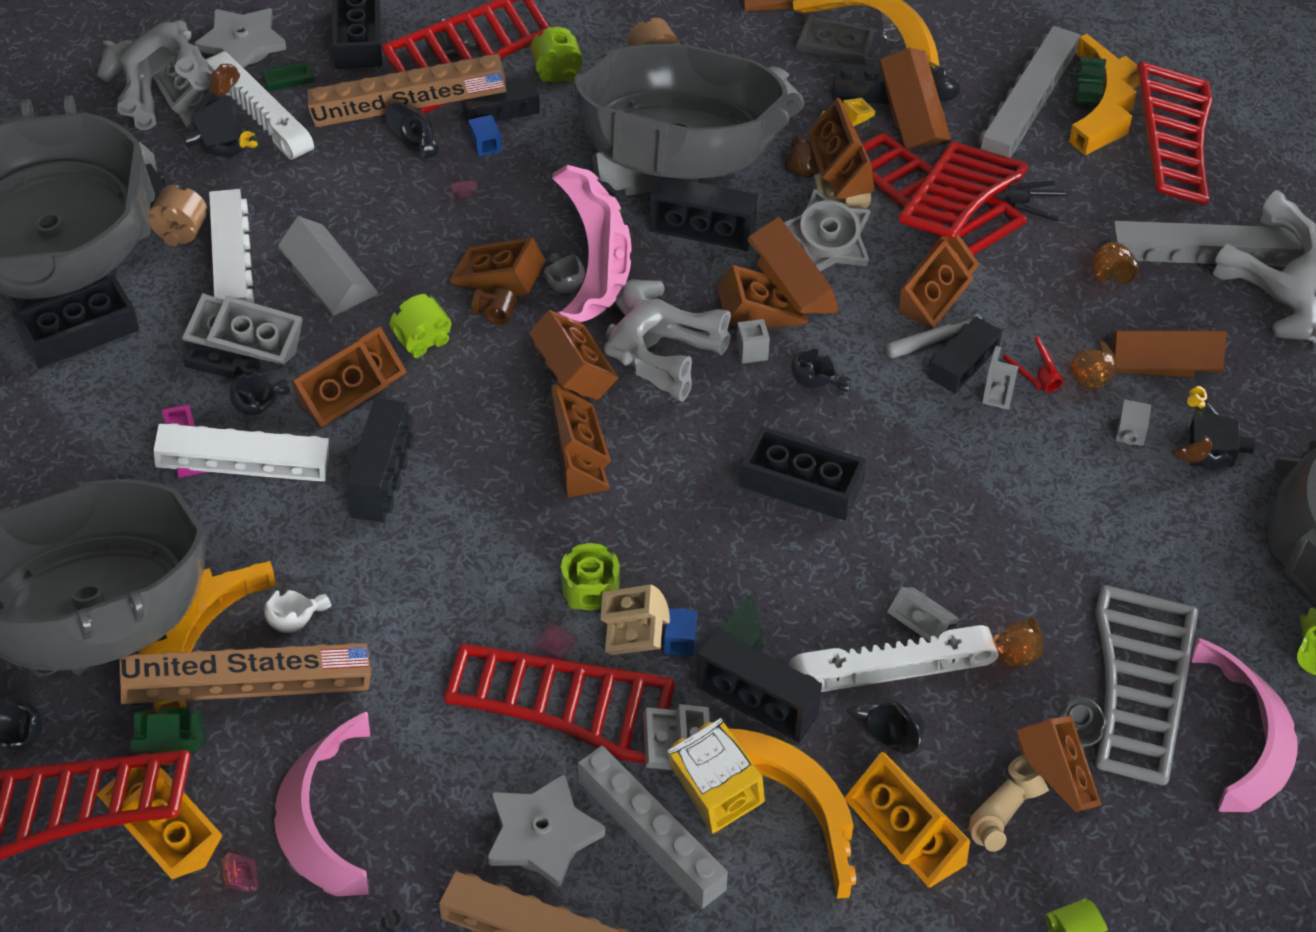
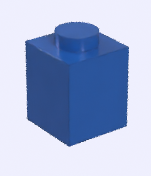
(484, 135)
(681, 632)

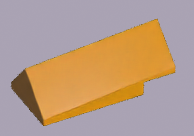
(908, 822)
(176, 843)

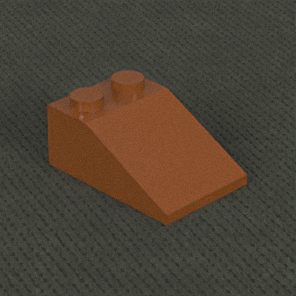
(502, 265)
(754, 297)
(1059, 758)

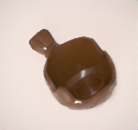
(801, 158)

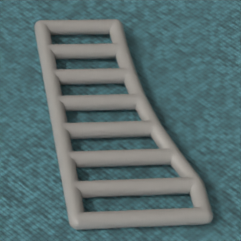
(1113, 690)

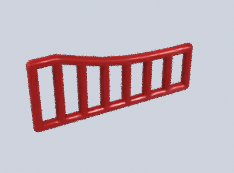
(467, 18)
(1198, 130)
(900, 197)
(973, 202)
(538, 713)
(85, 820)

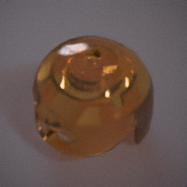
(1116, 261)
(1097, 367)
(1021, 643)

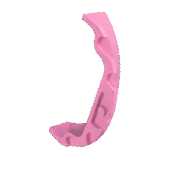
(607, 243)
(1281, 746)
(296, 828)

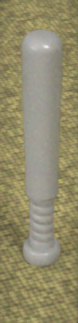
(924, 339)

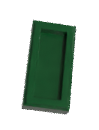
(287, 76)

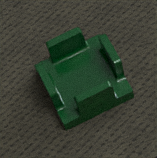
(168, 731)

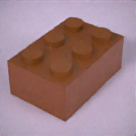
(573, 355)

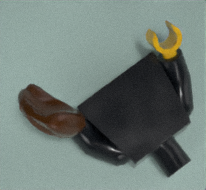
(214, 119)
(1213, 436)

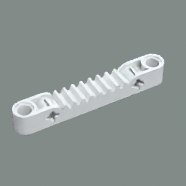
(286, 130)
(968, 646)

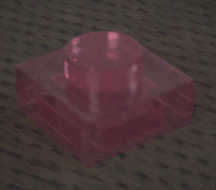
(463, 189)
(556, 642)
(239, 873)

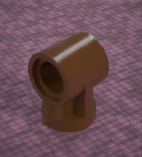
(495, 306)

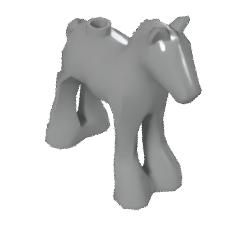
(146, 58)
(1289, 287)
(652, 318)

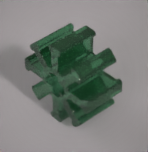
(1090, 81)

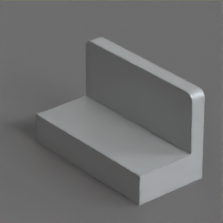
(1000, 382)
(921, 613)

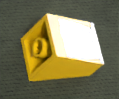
(717, 775)

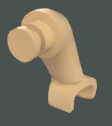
(991, 817)

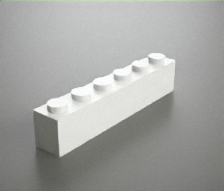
(230, 245)
(241, 452)

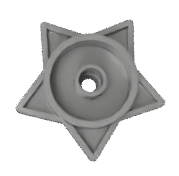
(243, 37)
(831, 232)
(542, 830)

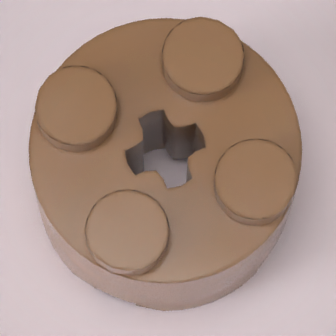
(651, 32)
(177, 215)

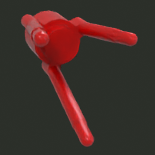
(1048, 375)

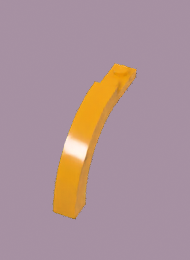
(906, 19)
(816, 788)

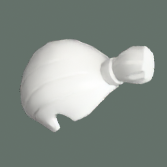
(292, 610)

